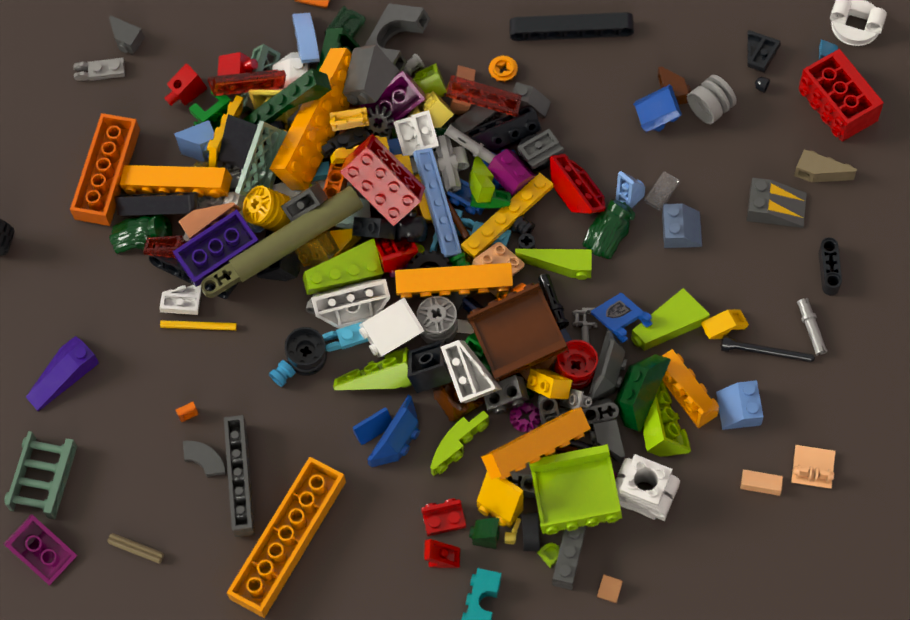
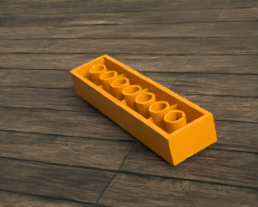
(311, 129)
(286, 537)

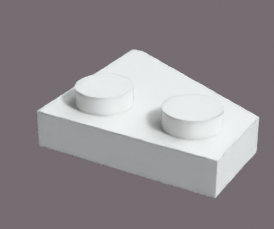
(181, 300)

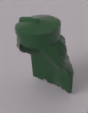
(609, 229)
(134, 231)

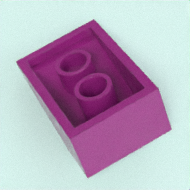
(40, 549)

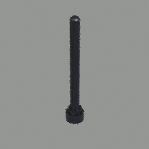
(730, 344)

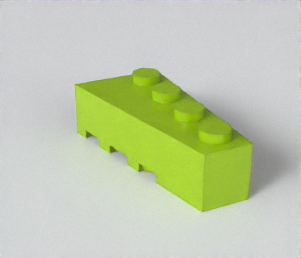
(348, 268)

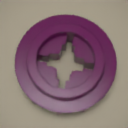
(522, 424)

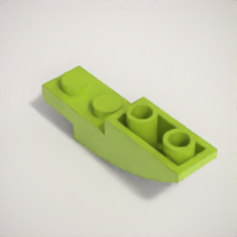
(452, 446)

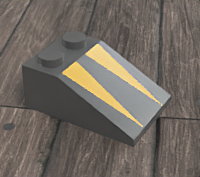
(775, 203)

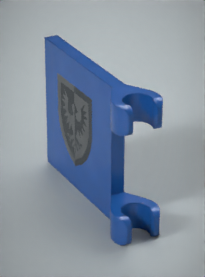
(619, 313)

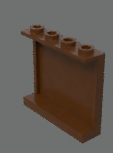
(517, 332)

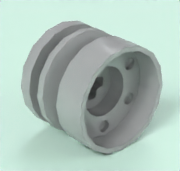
(711, 99)
(440, 327)

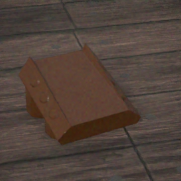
(450, 403)

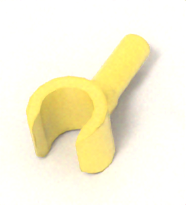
(510, 537)

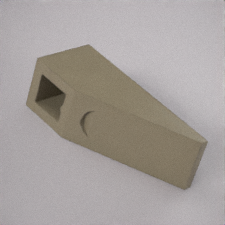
(818, 168)

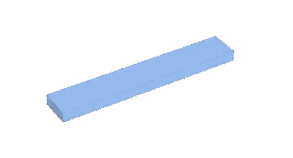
(437, 203)

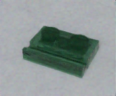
(349, 20)

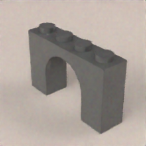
(394, 20)

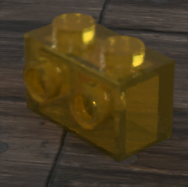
(317, 250)

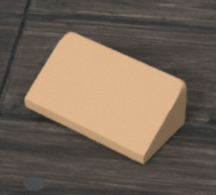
(761, 482)

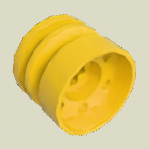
(264, 208)

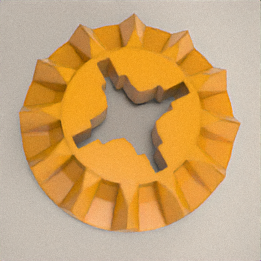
(500, 62)

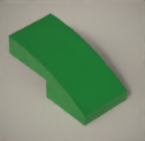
(498, 200)

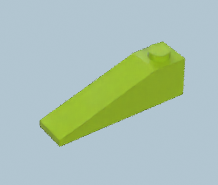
(567, 262)

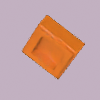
(187, 412)

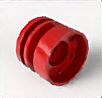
(579, 356)

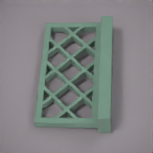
(261, 172)

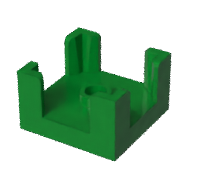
(213, 114)

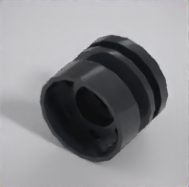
(302, 341)

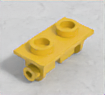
(349, 119)

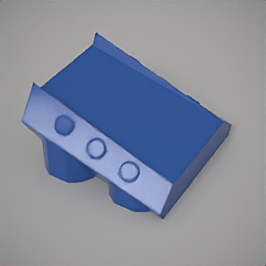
(658, 109)

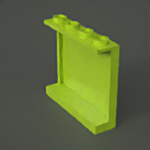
(575, 490)

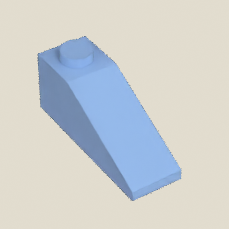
(629, 189)

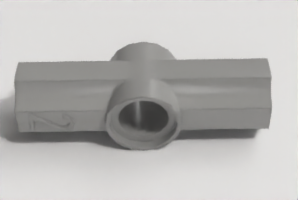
(448, 164)

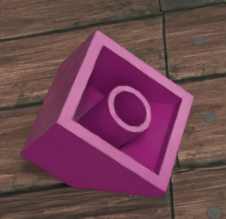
(510, 171)

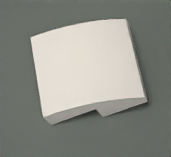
(416, 133)

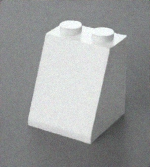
(390, 328)

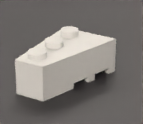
(468, 372)

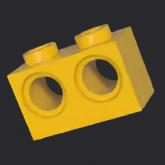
(549, 383)

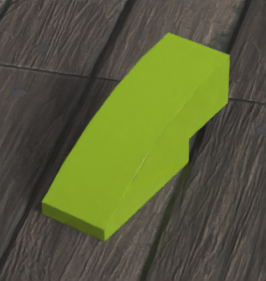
(481, 181)

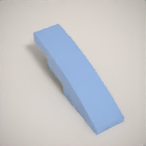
(305, 38)

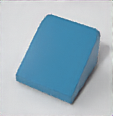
(826, 48)

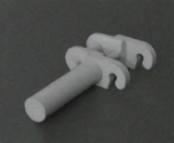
(585, 325)

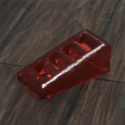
(172, 241)

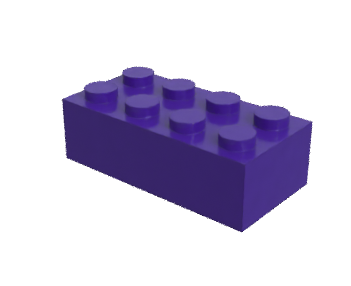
(215, 247)

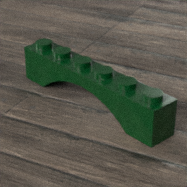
(306, 88)

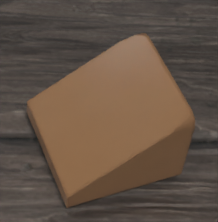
(610, 588)

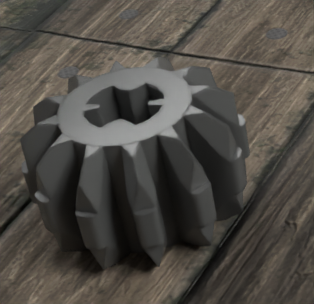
(385, 123)

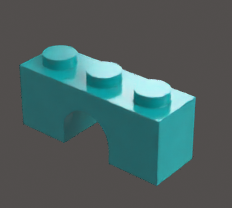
(484, 584)

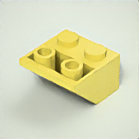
(438, 109)

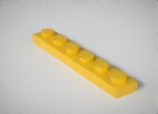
(506, 216)

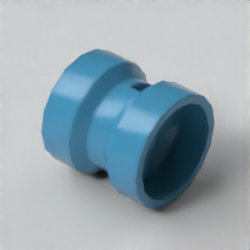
(282, 373)

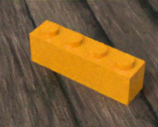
(688, 391)

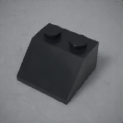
(428, 367)

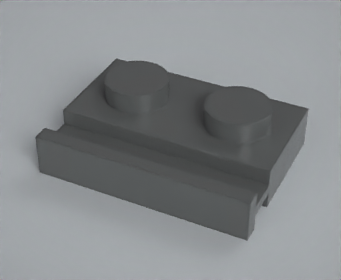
(540, 149)

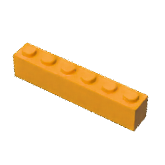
(171, 179)
(453, 279)
(536, 443)

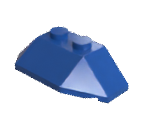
(397, 436)

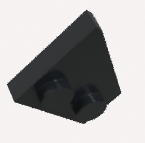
(760, 50)

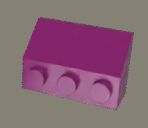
(399, 97)

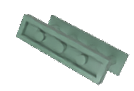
(55, 488)

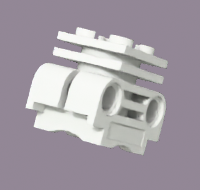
(649, 503)

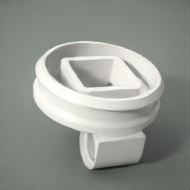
(861, 9)

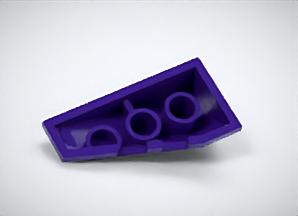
(65, 368)

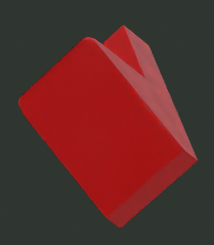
(441, 554)

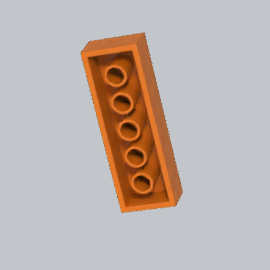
(103, 168)

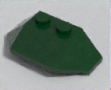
(640, 389)

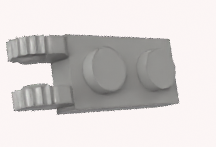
(100, 69)

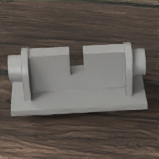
(576, 400)

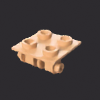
(813, 466)

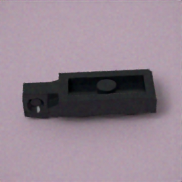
(347, 139)

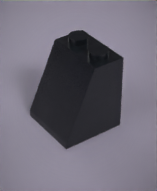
(237, 142)

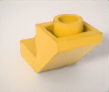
(723, 323)

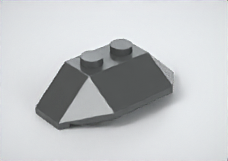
(608, 369)

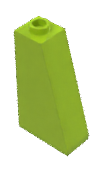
(670, 320)

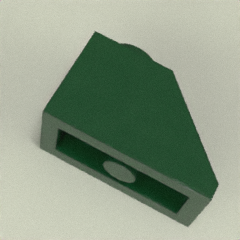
(485, 532)

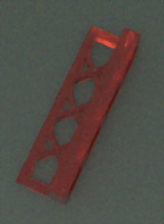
(245, 81)
(483, 95)

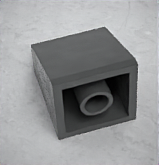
(368, 75)

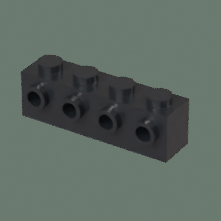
(506, 129)

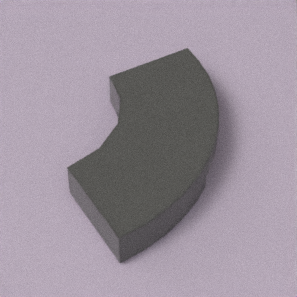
(205, 457)

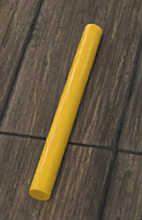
(198, 325)

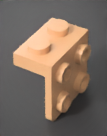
(499, 254)

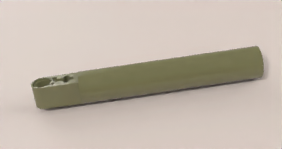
(284, 241)

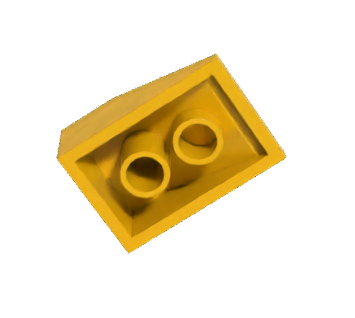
(500, 500)

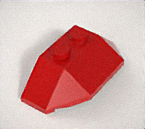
(575, 186)
(395, 253)

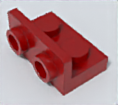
(443, 517)

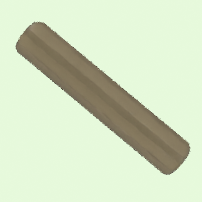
(135, 548)

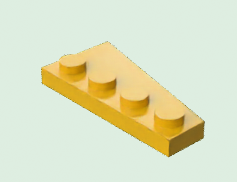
(234, 109)

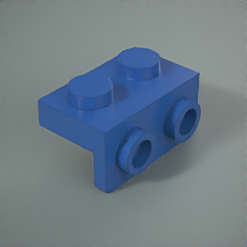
(463, 198)

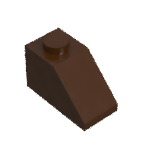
(677, 82)

